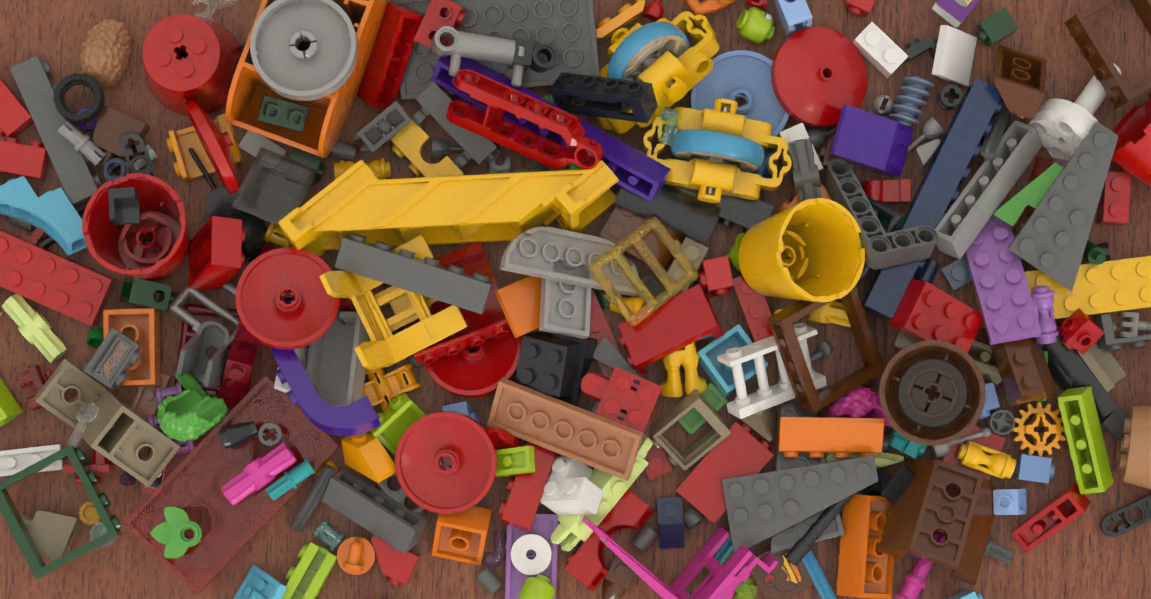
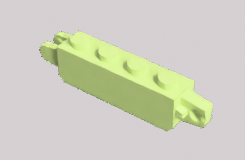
(572, 527)

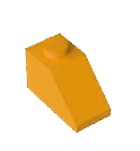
(367, 456)

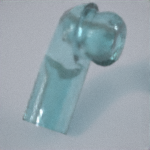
(671, 126)

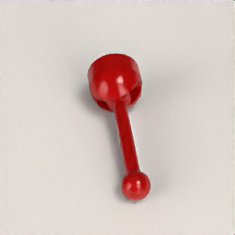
(654, 11)

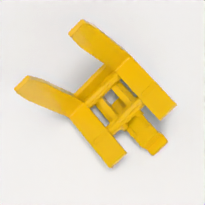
(408, 306)

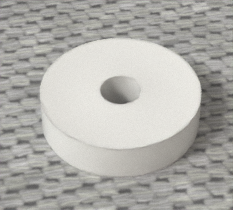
(526, 565)

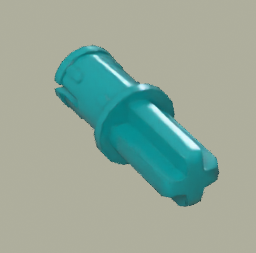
(290, 480)

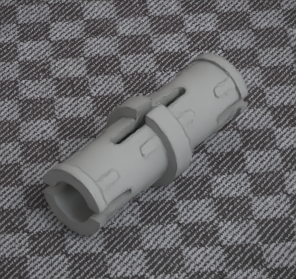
(81, 143)

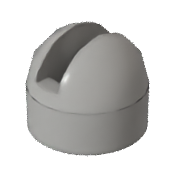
(877, 103)

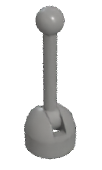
(931, 130)
(942, 450)

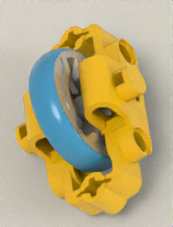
(663, 57)
(719, 151)

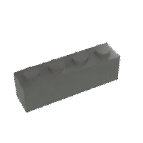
(374, 510)

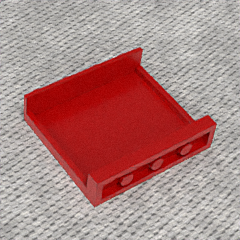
(480, 326)

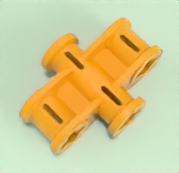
(390, 385)

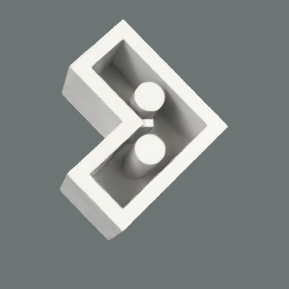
(569, 489)

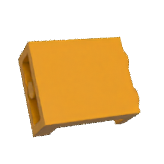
(187, 138)

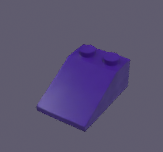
(871, 141)

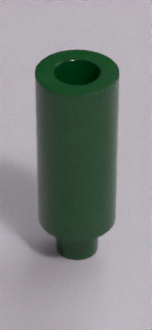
(1093, 253)

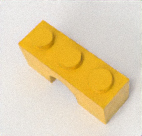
(410, 143)

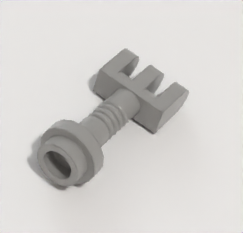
(1134, 324)

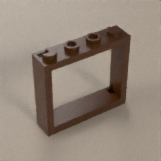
(1097, 56)
(795, 362)

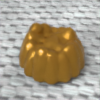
(89, 514)

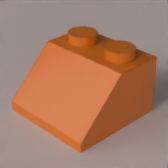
(462, 535)

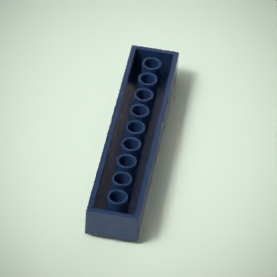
(937, 189)

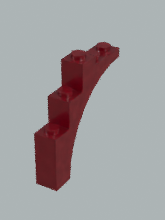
(240, 361)

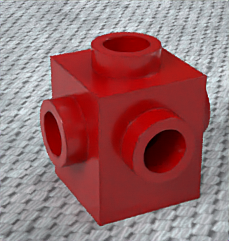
(1080, 332)

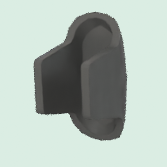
(196, 360)

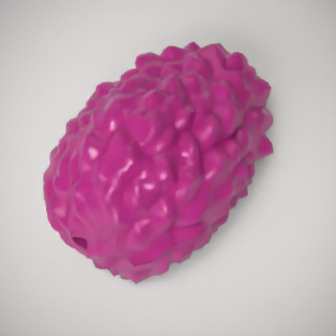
(857, 404)

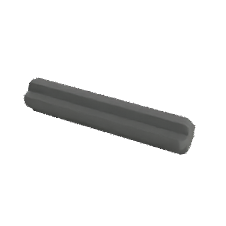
(995, 134)
(312, 498)

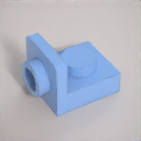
(1010, 501)

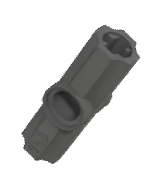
(805, 171)

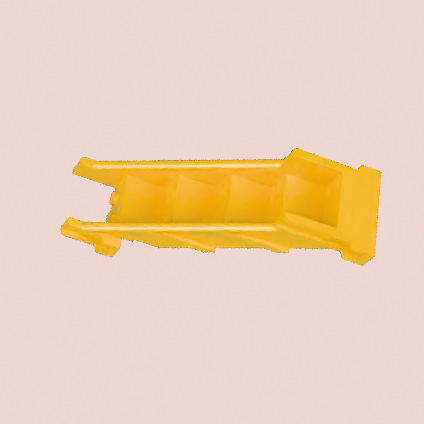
(448, 207)

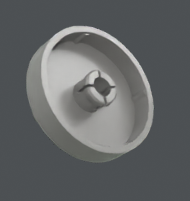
(325, 63)

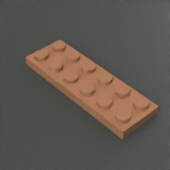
(565, 428)

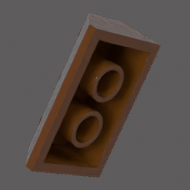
(1020, 80)
(1023, 371)

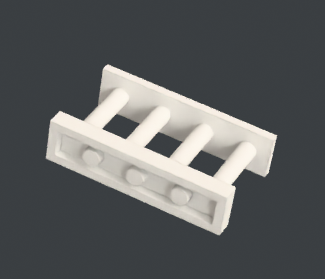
(766, 395)

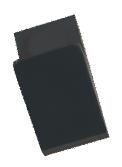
(892, 481)

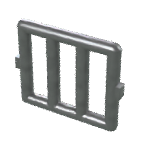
(176, 306)

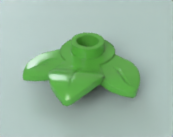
(173, 532)

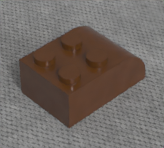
(624, 222)

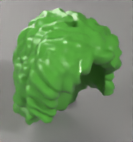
(189, 414)

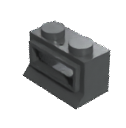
(114, 359)

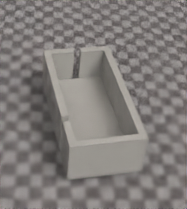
(334, 362)

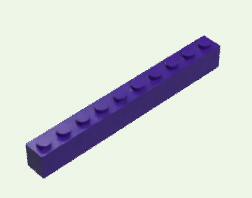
(633, 169)

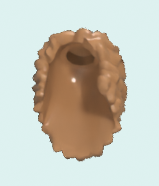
(106, 52)

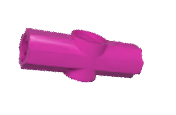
(258, 474)

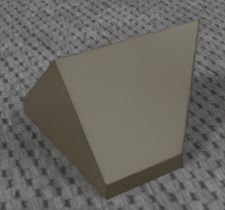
(764, 422)

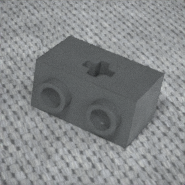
(384, 126)

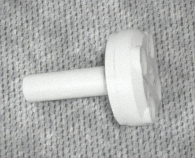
(1064, 123)

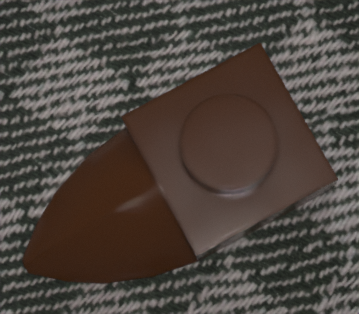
(617, 579)

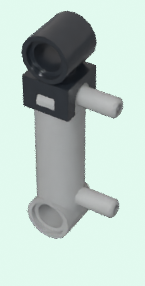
(515, 53)

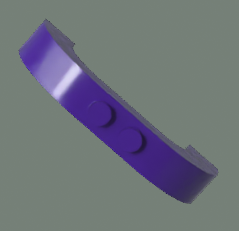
(335, 420)

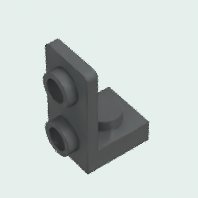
(1108, 339)

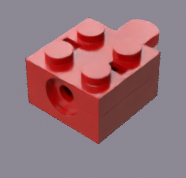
(622, 397)

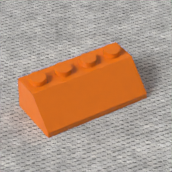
(830, 436)
(862, 568)

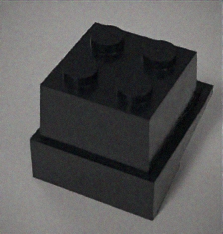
(555, 364)

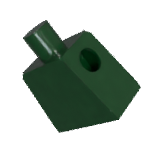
(141, 292)

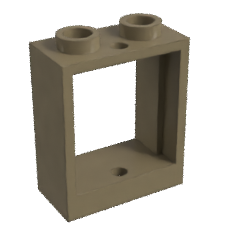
(700, 447)

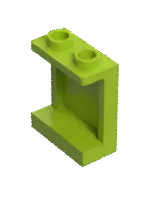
(396, 420)

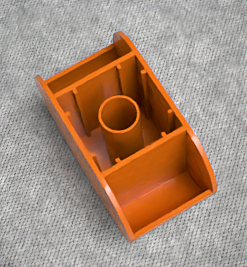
(325, 115)

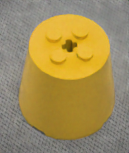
(804, 253)

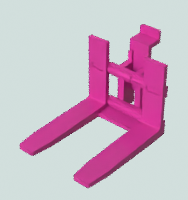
(717, 585)

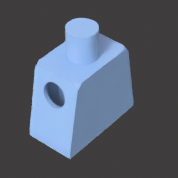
(793, 15)

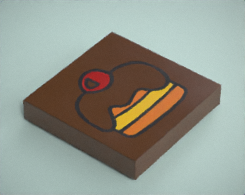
(783, 579)

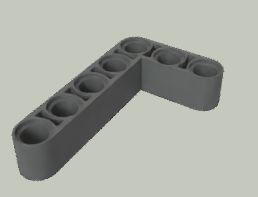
(881, 248)

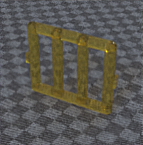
(615, 254)

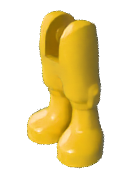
(689, 359)

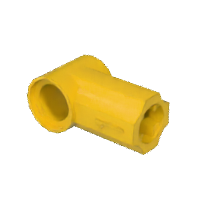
(830, 313)

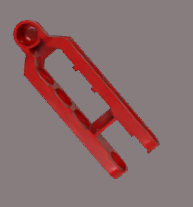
(491, 123)

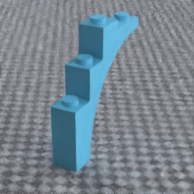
(49, 212)

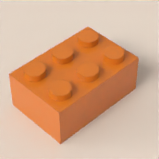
(143, 328)

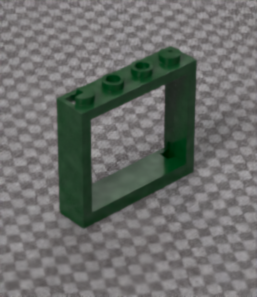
(20, 532)

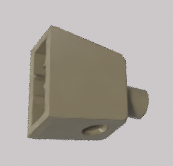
(52, 532)

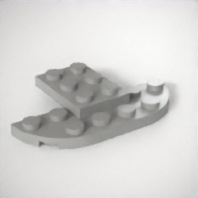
(566, 283)

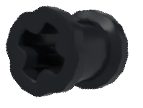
(955, 92)

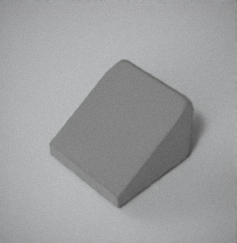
(925, 151)

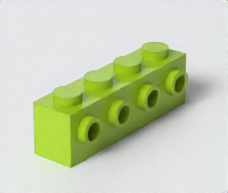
(1085, 440)

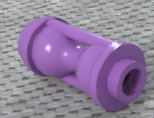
(1043, 304)

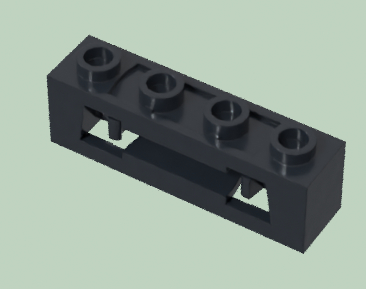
(605, 97)

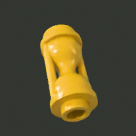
(378, 167)
(998, 464)

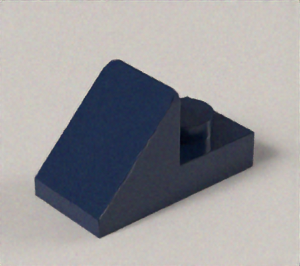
(670, 522)

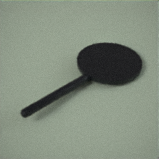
(218, 201)

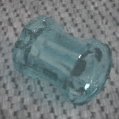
(329, 534)

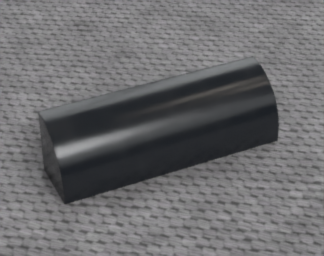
(674, 210)
(1071, 372)

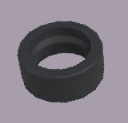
(73, 80)

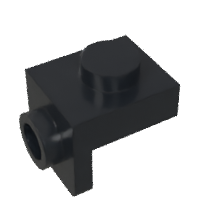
(916, 48)

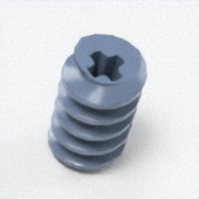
(910, 100)

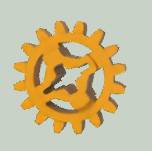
(1038, 440)

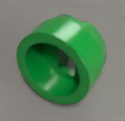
(95, 337)

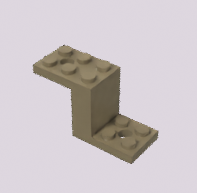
(116, 430)

